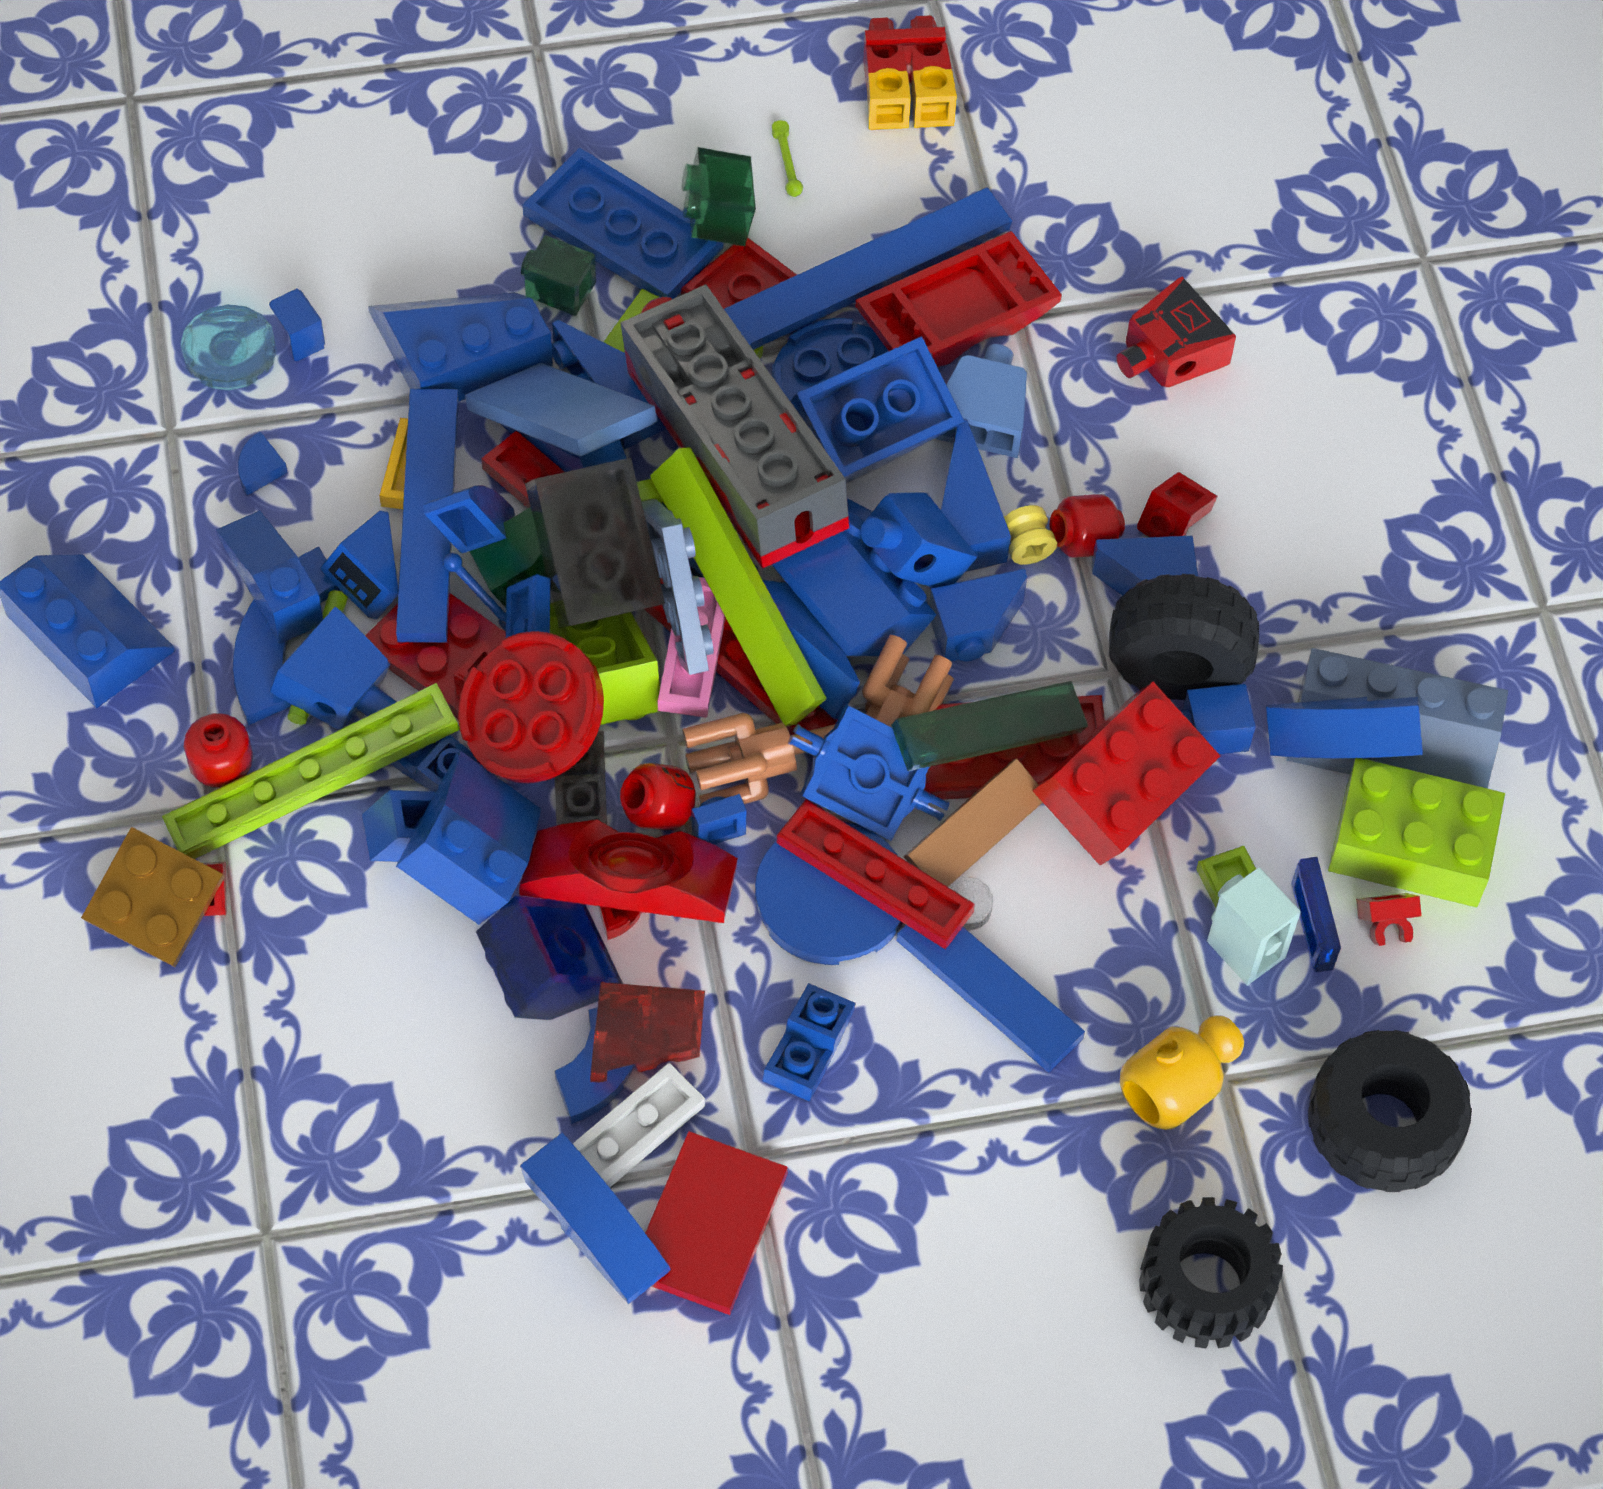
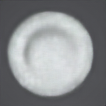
(980, 895)

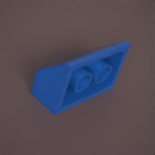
(856, 593)
(82, 624)

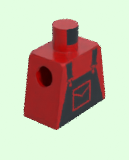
(1176, 338)

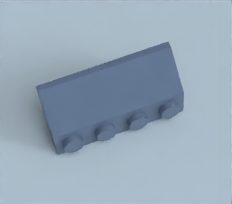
(1457, 717)

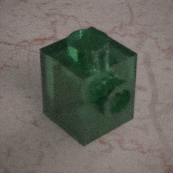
(559, 274)

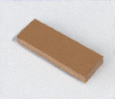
(976, 825)

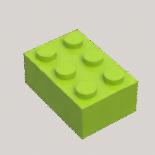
(1417, 832)

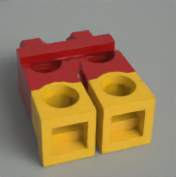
(903, 58)

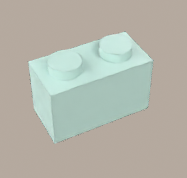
(1252, 925)

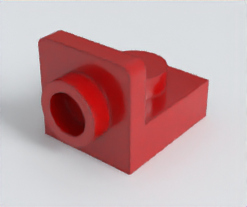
(1175, 507)

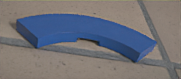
(260, 655)

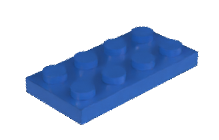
(620, 224)

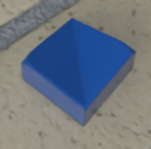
(300, 323)

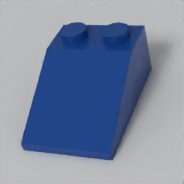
(879, 409)
(472, 840)

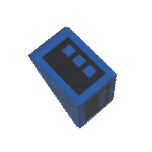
(366, 566)

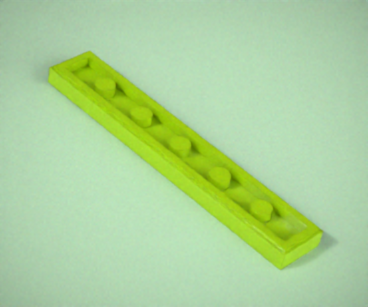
(739, 588)
(311, 772)

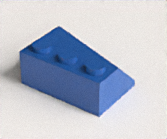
(464, 339)

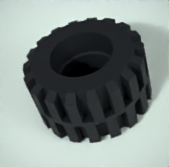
(1223, 1234)

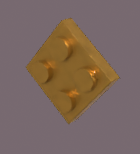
(153, 897)

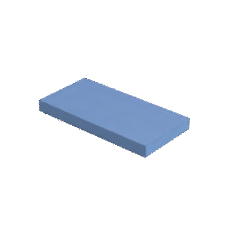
(561, 409)

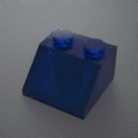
(546, 956)

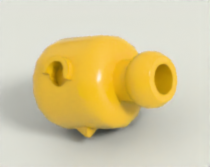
(1179, 1071)

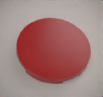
(531, 707)

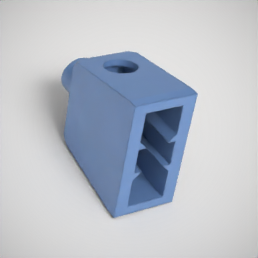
(991, 399)

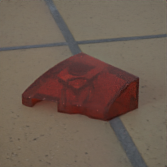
(645, 1027)

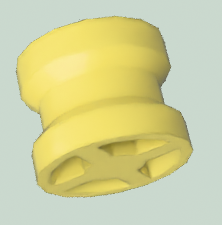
(1029, 535)

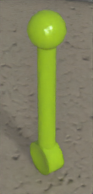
(780, 131)

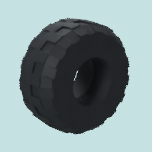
(1183, 635)
(1383, 1154)

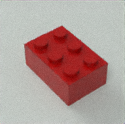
(1126, 773)

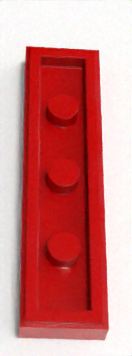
(875, 873)

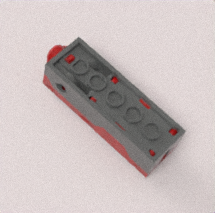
(737, 422)

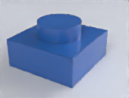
(719, 819)

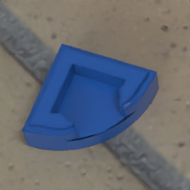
(259, 464)

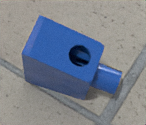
(917, 540)
(334, 673)

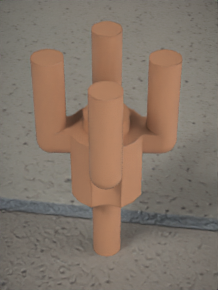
(890, 701)
(750, 757)

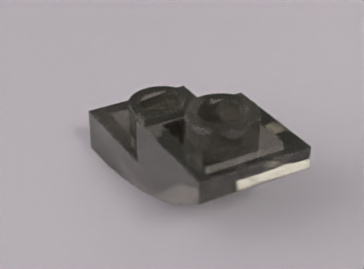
(582, 788)

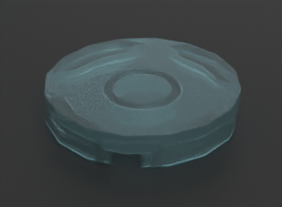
(228, 346)

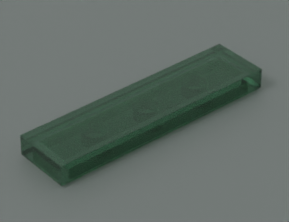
(989, 725)

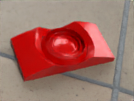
(962, 300)
(630, 871)

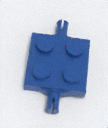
(864, 774)

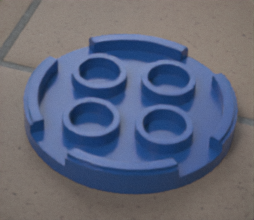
(822, 352)
(815, 913)

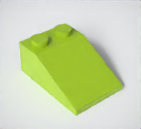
(623, 663)

